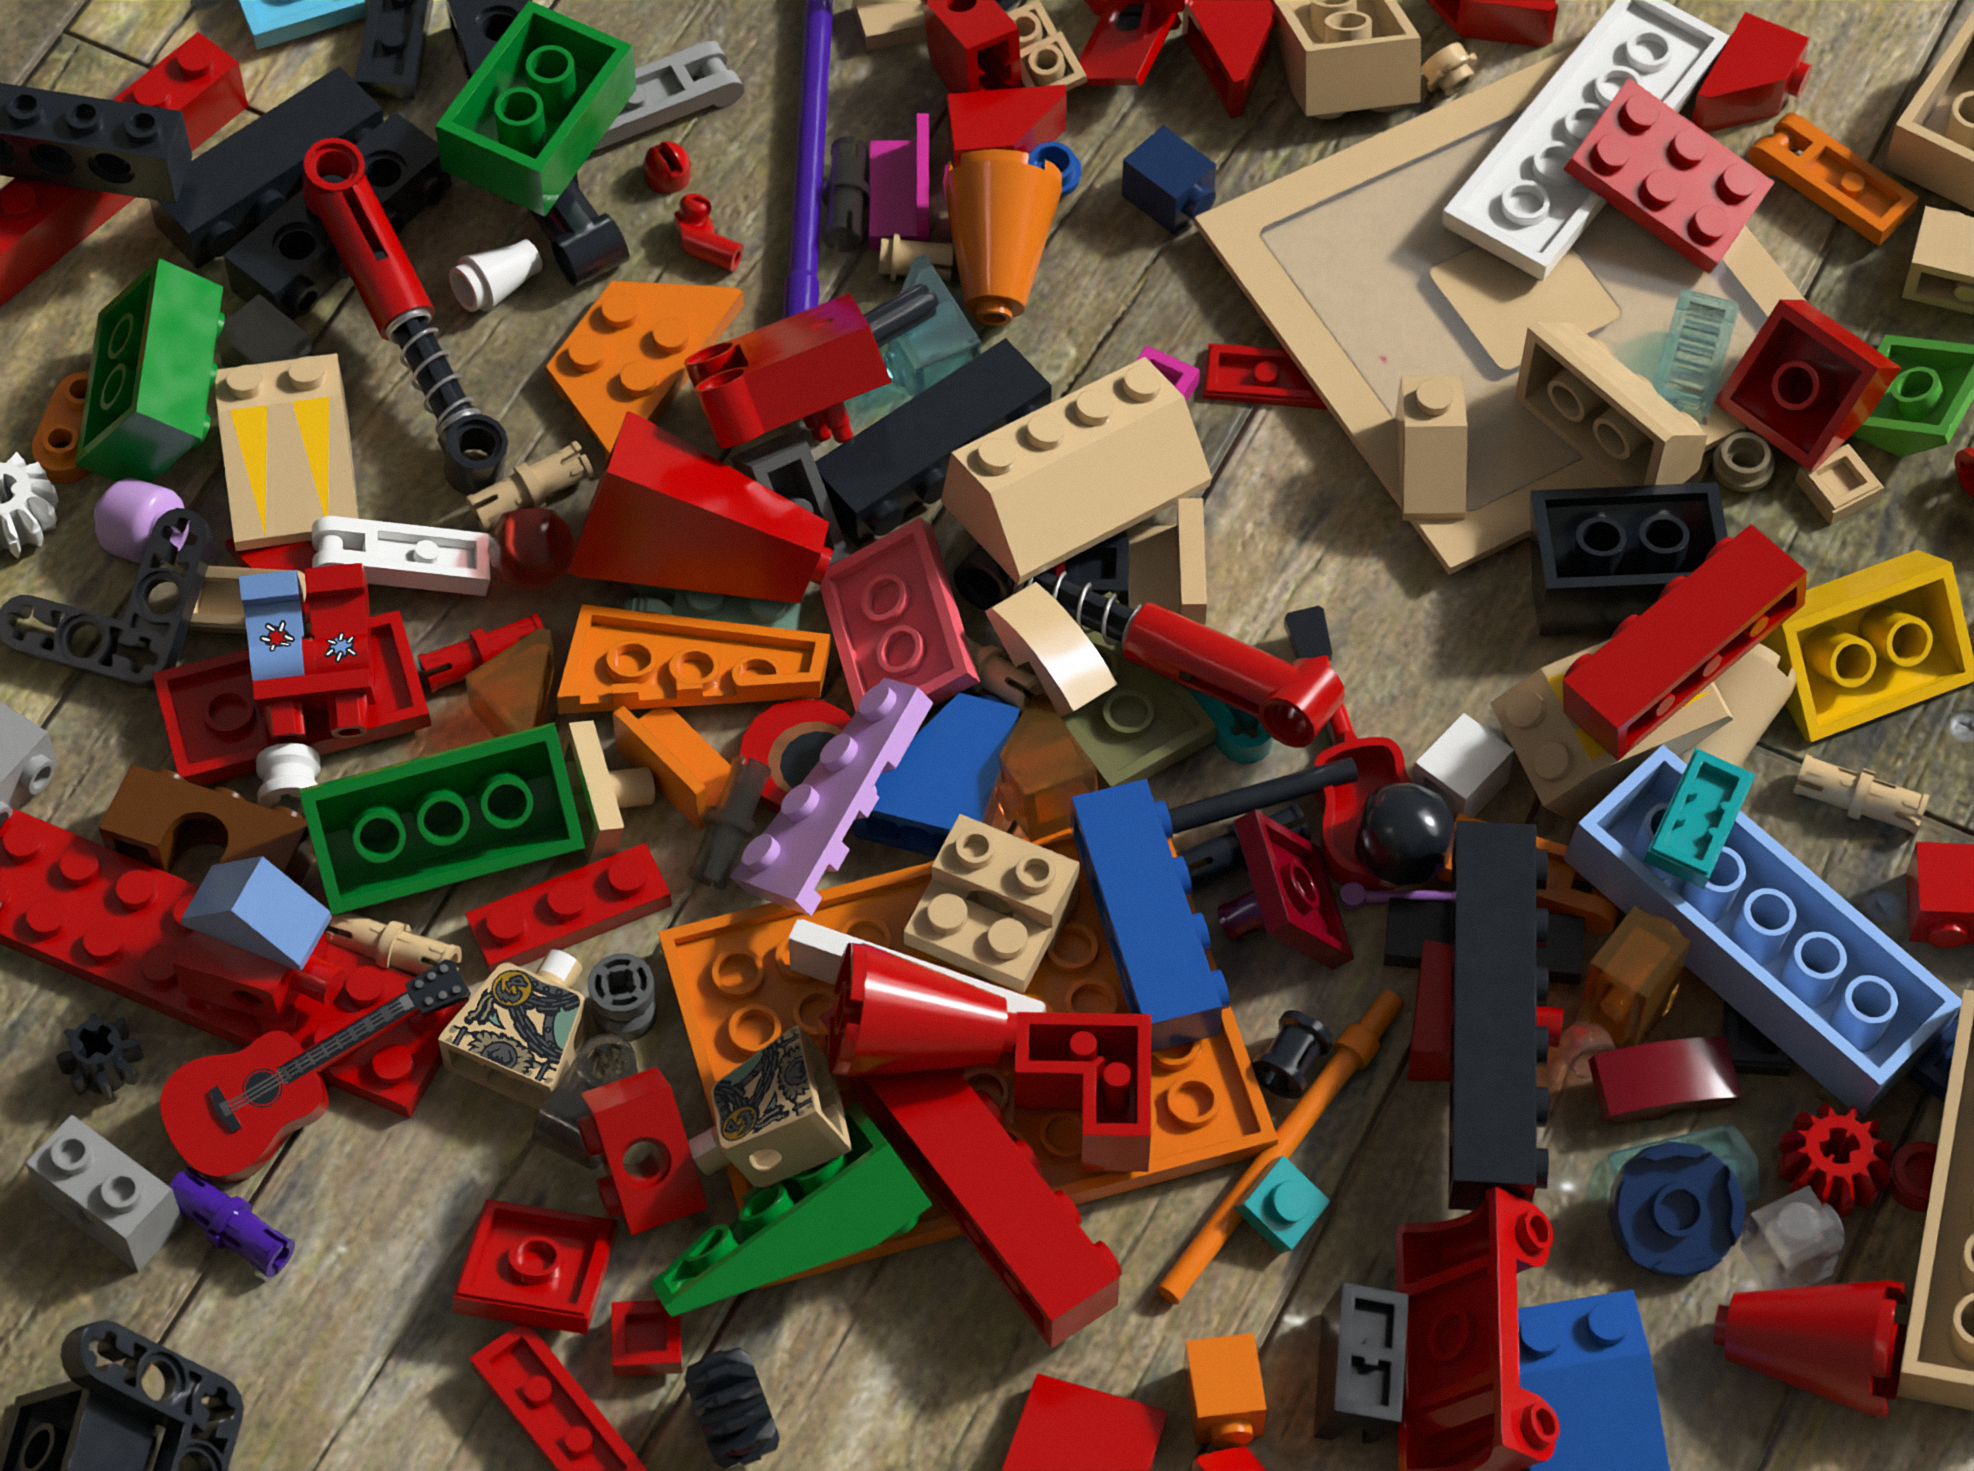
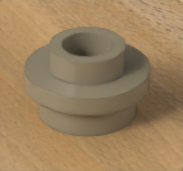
(1745, 449)

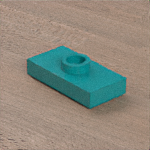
(1699, 818)

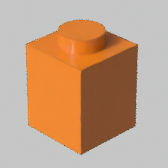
(1224, 1390)

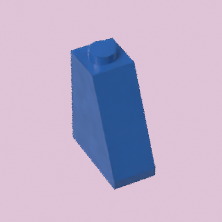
(942, 774)

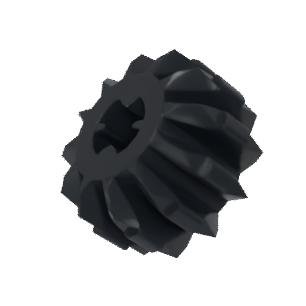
(731, 1408)

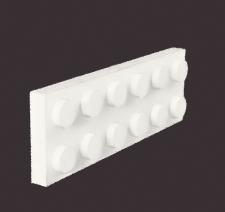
(1520, 195)

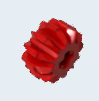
(1841, 1138)

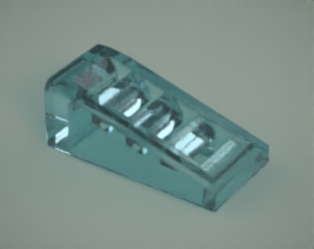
(1702, 321)

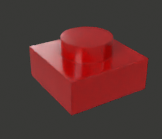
(645, 1339)

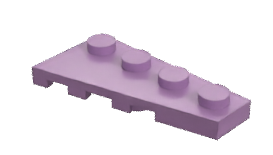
(816, 815)

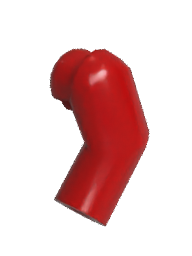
(699, 237)

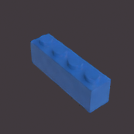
(1146, 913)

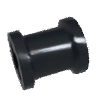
(1292, 1054)

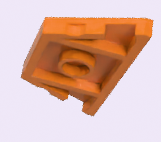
(634, 350)

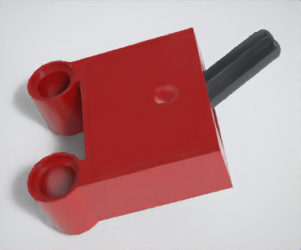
(802, 367)

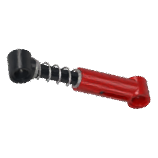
(400, 309)
(1286, 697)

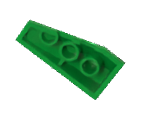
(800, 1223)

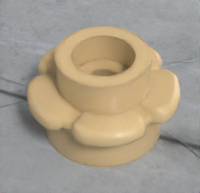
(1449, 69)

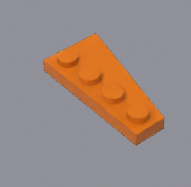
(685, 661)

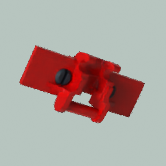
(1127, 39)

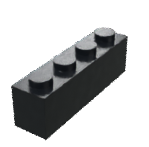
(261, 167)
(908, 452)

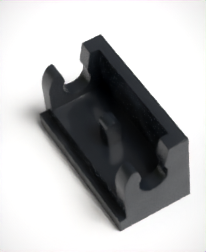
(1361, 1362)

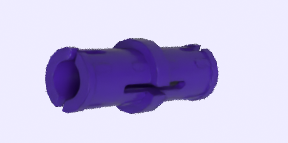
(231, 1223)

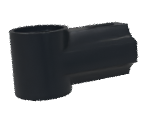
(580, 238)

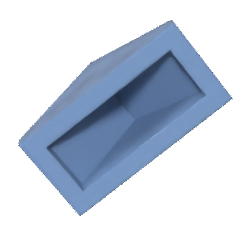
(258, 911)

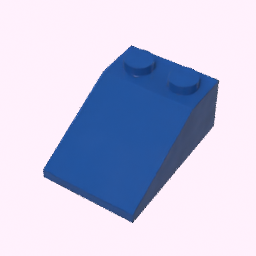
(1599, 1380)

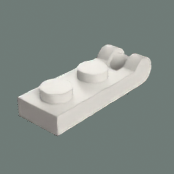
(405, 554)

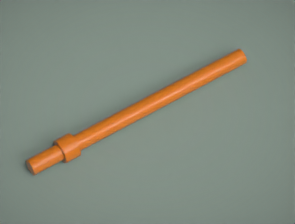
(1352, 1051)

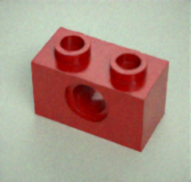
(666, 1181)

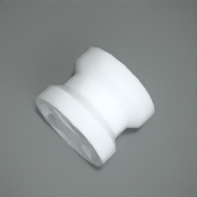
(284, 771)

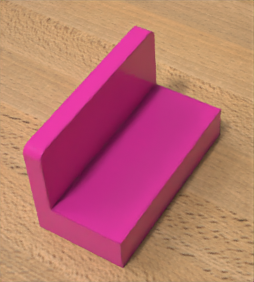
(900, 187)

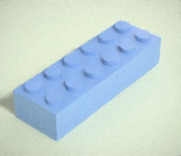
(1773, 942)

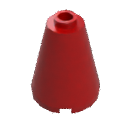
(911, 1018)
(1821, 1339)

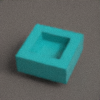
(1282, 1204)

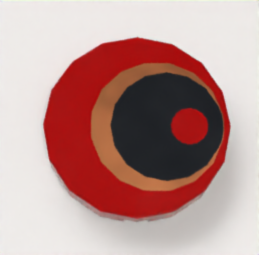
(790, 743)

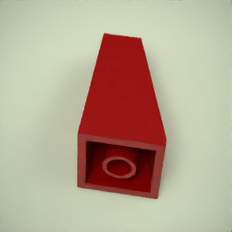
(694, 524)

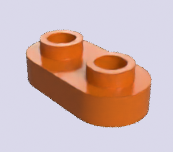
(62, 424)

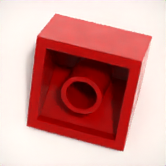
(1806, 383)

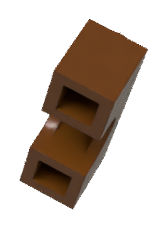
(164, 815)

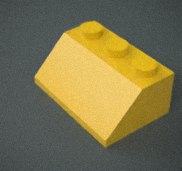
(1874, 644)

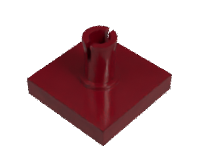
(1289, 893)

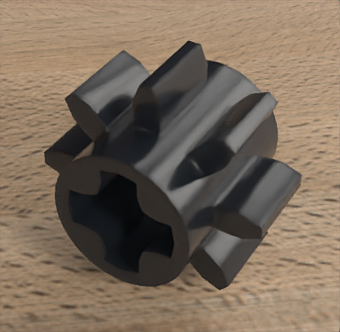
(100, 1056)

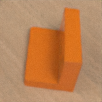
(680, 760)

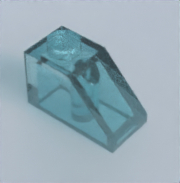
(935, 346)

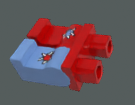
(314, 672)

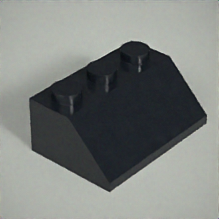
(1615, 550)
(74, 1431)

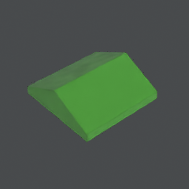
(1924, 398)

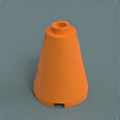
(999, 228)

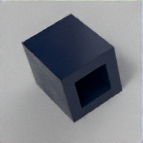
(1169, 180)

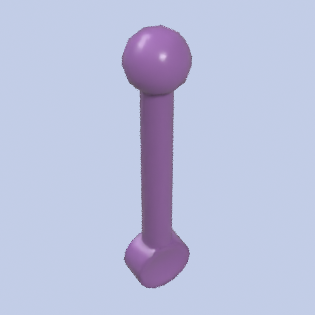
(1354, 895)

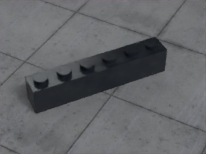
(1494, 1013)

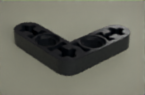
(139, 625)
(180, 1404)

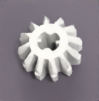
(25, 504)

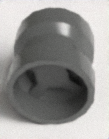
(625, 1011)

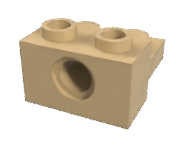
(994, 903)

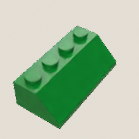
(441, 818)

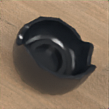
(1404, 833)

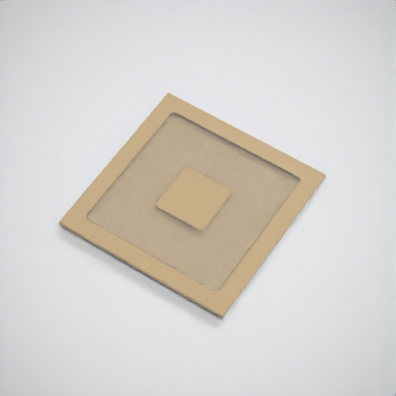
(1374, 288)

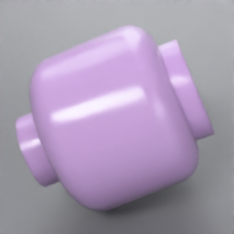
(128, 515)

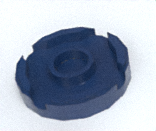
(1676, 1209)

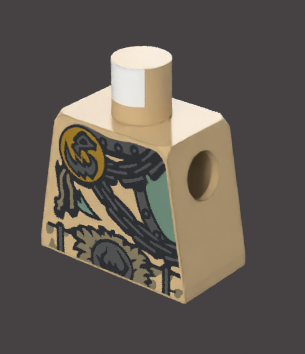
(520, 1030)
(775, 1114)

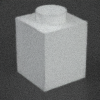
(1466, 766)

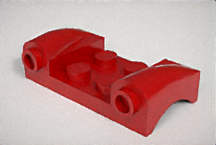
(1463, 1340)

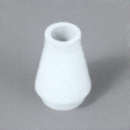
(492, 275)

